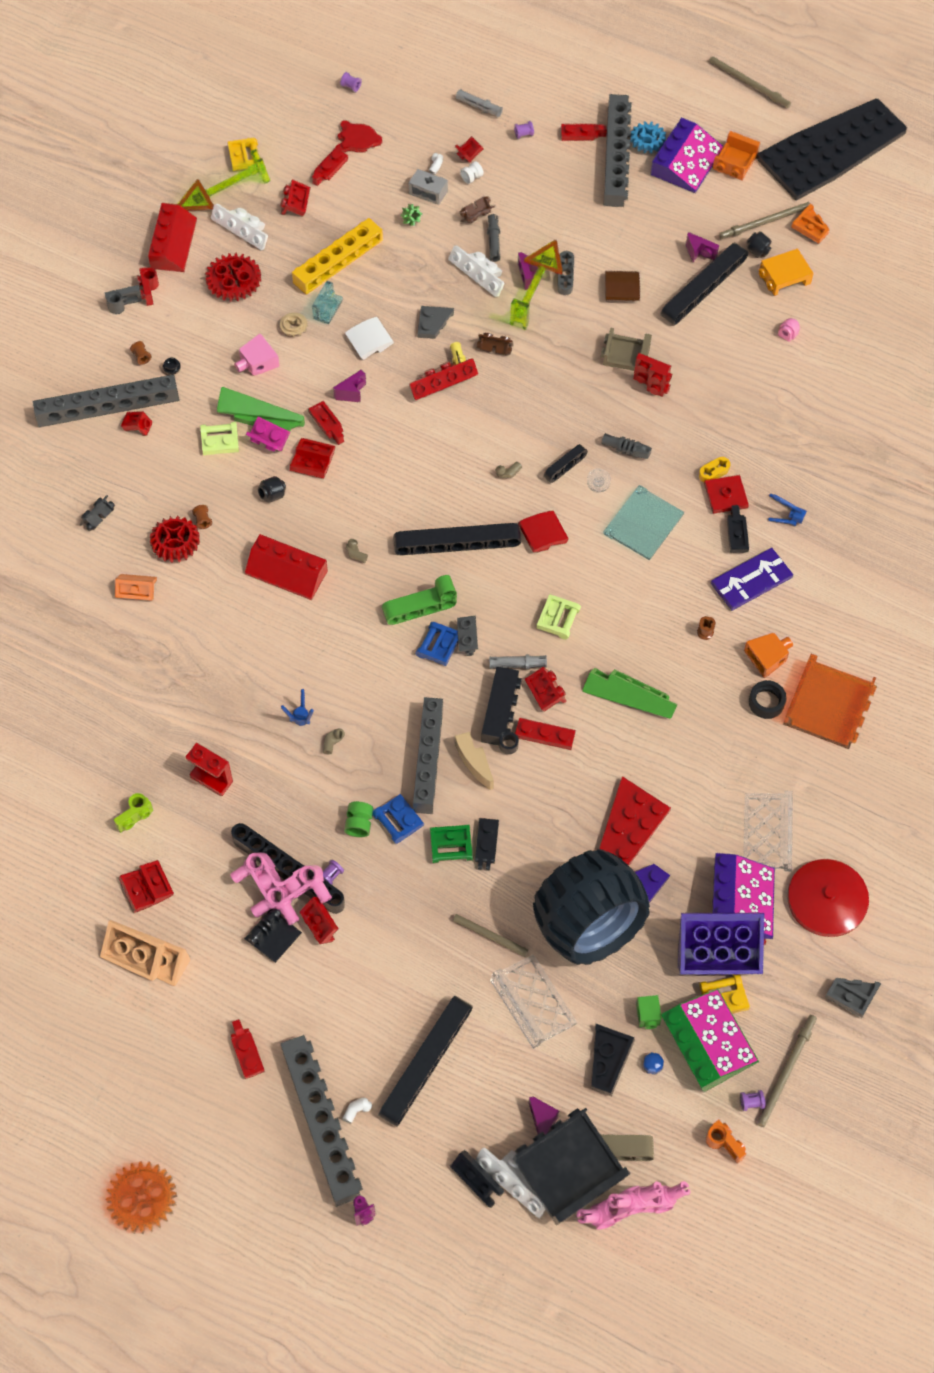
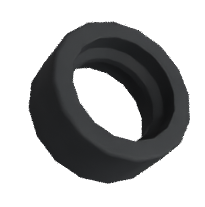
(770, 686)

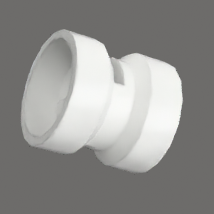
(470, 173)

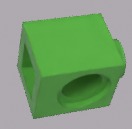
(648, 1011)

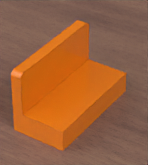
(135, 587)

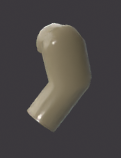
(503, 472)
(354, 552)
(331, 739)

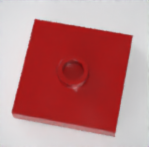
(726, 492)

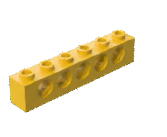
(337, 256)

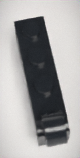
(499, 710)

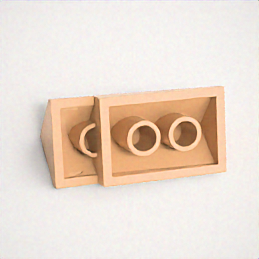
(144, 954)

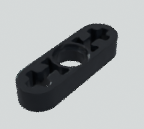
(565, 463)

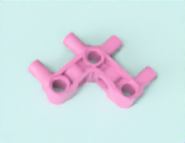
(270, 883)
(633, 1201)

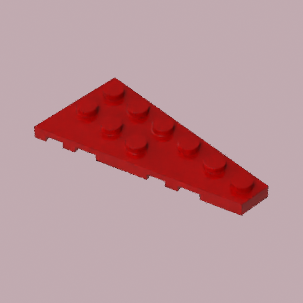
(632, 821)

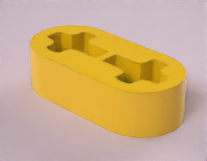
(713, 468)

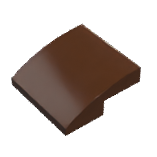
(622, 285)

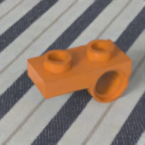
(733, 1147)

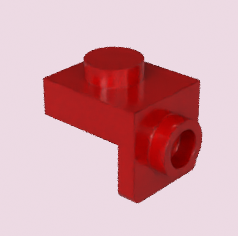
(469, 149)

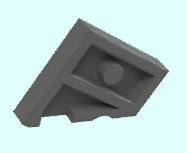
(433, 320)
(852, 994)

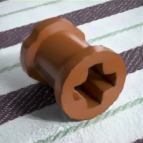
(140, 352)
(202, 516)
(706, 628)

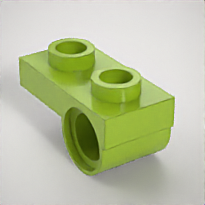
(134, 814)

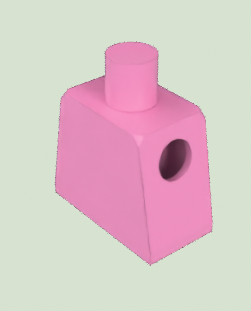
(257, 356)

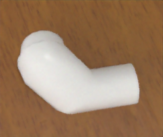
(437, 162)
(356, 1106)

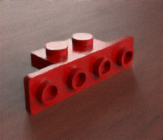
(443, 377)

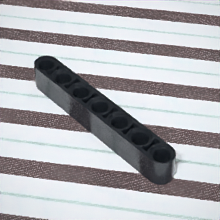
(704, 283)
(457, 539)
(282, 860)
(425, 1061)

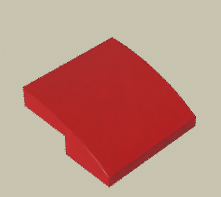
(312, 458)
(543, 531)
(146, 886)

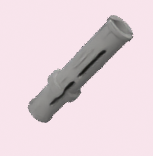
(484, 105)
(518, 661)

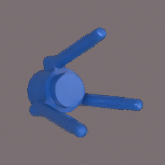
(797, 514)
(300, 714)

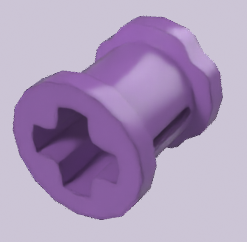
(351, 82)
(524, 129)
(332, 871)
(752, 1100)

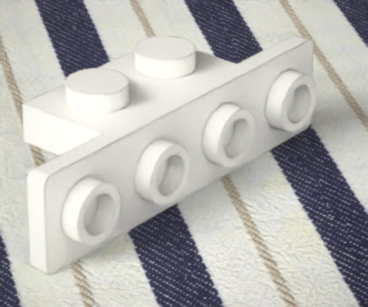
(241, 224)
(479, 269)
(510, 1178)

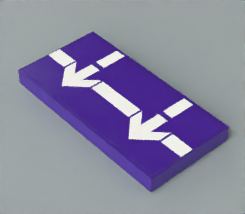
(751, 579)

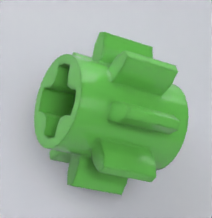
(406, 214)

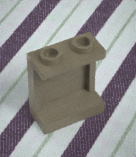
(623, 350)

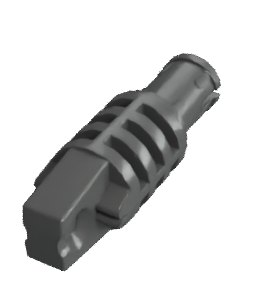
(627, 446)

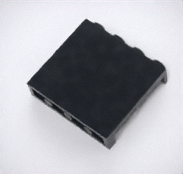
(569, 1166)

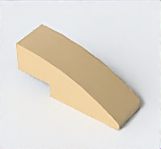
(474, 759)

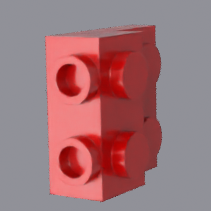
(653, 374)

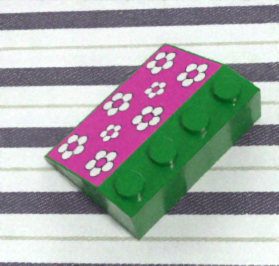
(710, 1039)

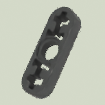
(566, 278)

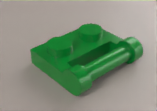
(451, 837)

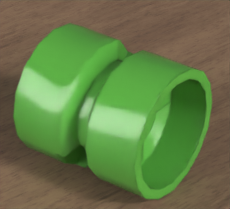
(358, 819)

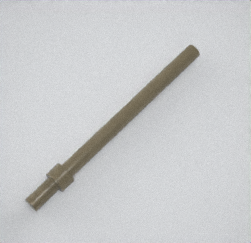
(775, 96)
(736, 230)
(803, 1036)

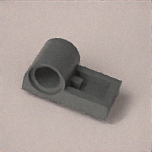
(119, 298)

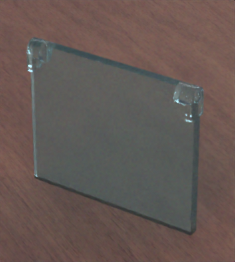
(643, 522)

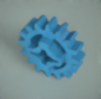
(648, 137)

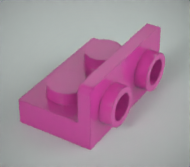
(269, 434)

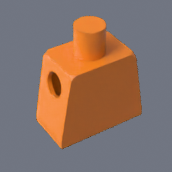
(768, 652)

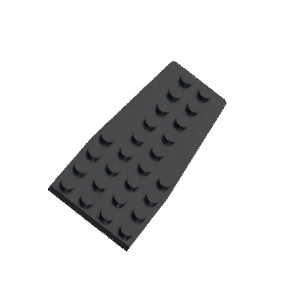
(831, 147)

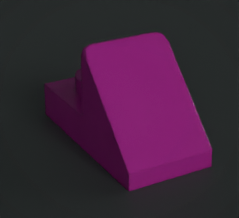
(698, 245)
(526, 270)
(349, 388)

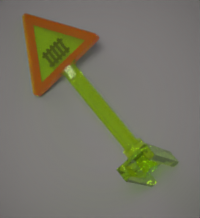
(198, 198)
(546, 259)

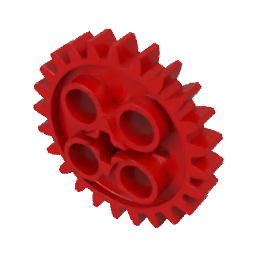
(223, 283)

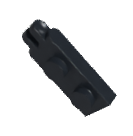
(486, 842)

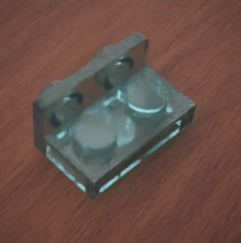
(326, 304)

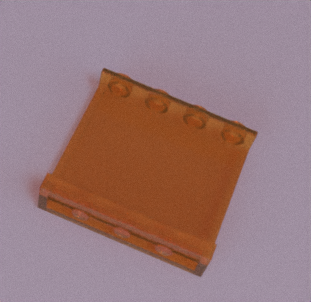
(829, 703)

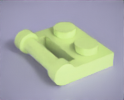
(219, 443)
(552, 614)

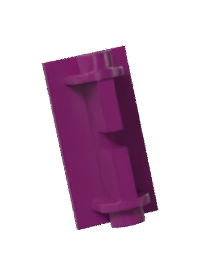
(363, 1212)

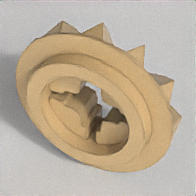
(290, 319)

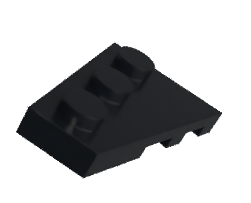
(610, 1056)

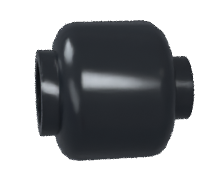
(759, 244)
(271, 489)

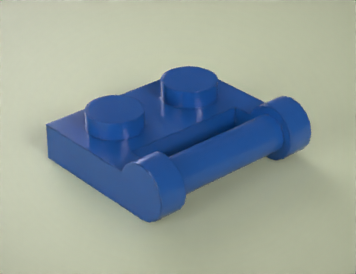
(443, 647)
(402, 814)

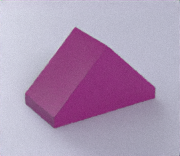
(543, 1115)

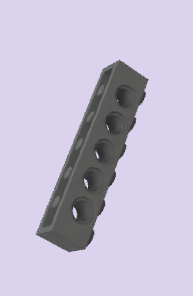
(428, 755)

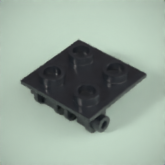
(273, 935)

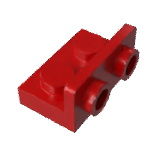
(295, 198)
(545, 688)
(319, 921)

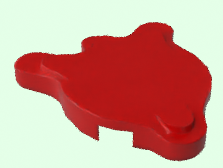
(357, 137)

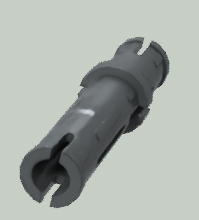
(493, 231)

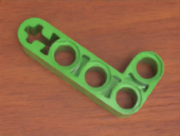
(422, 603)

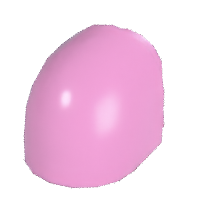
(789, 329)

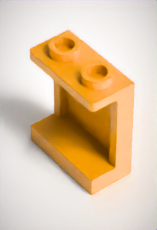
(785, 270)

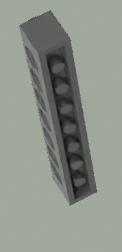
(616, 150)
(105, 400)
(341, 1192)

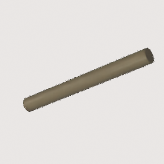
(490, 935)

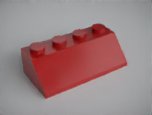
(172, 238)
(286, 567)

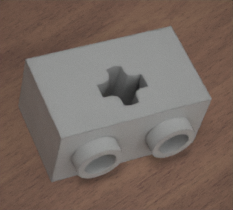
(428, 187)

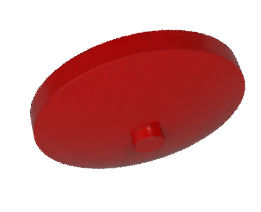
(828, 898)

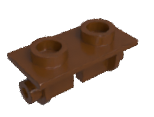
(471, 213)
(488, 341)

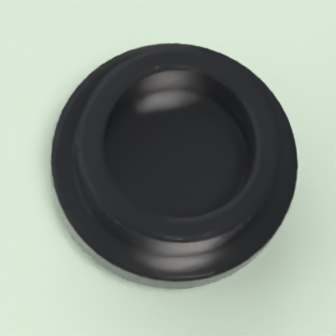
(171, 366)

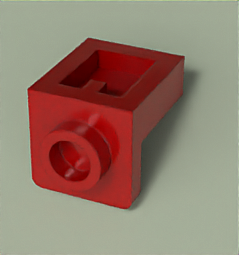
(137, 421)

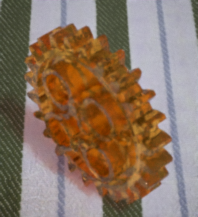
(159, 1204)

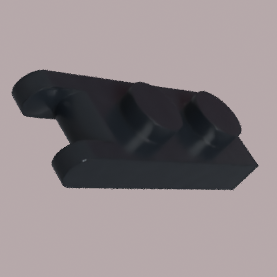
(476, 1178)

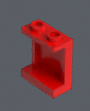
(210, 769)

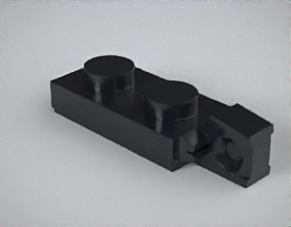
(737, 531)

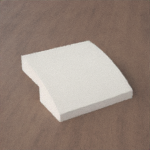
(369, 337)

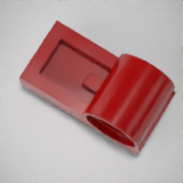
(149, 281)

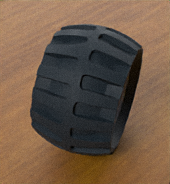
(591, 907)

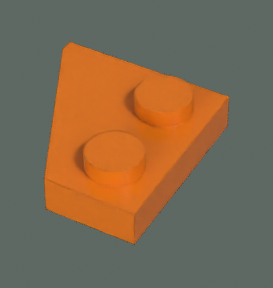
(811, 225)

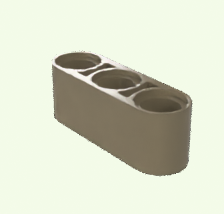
(630, 1147)

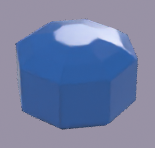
(653, 1063)

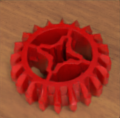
(174, 545)

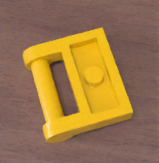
(238, 152)
(735, 999)

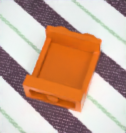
(736, 155)

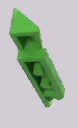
(247, 409)
(629, 692)

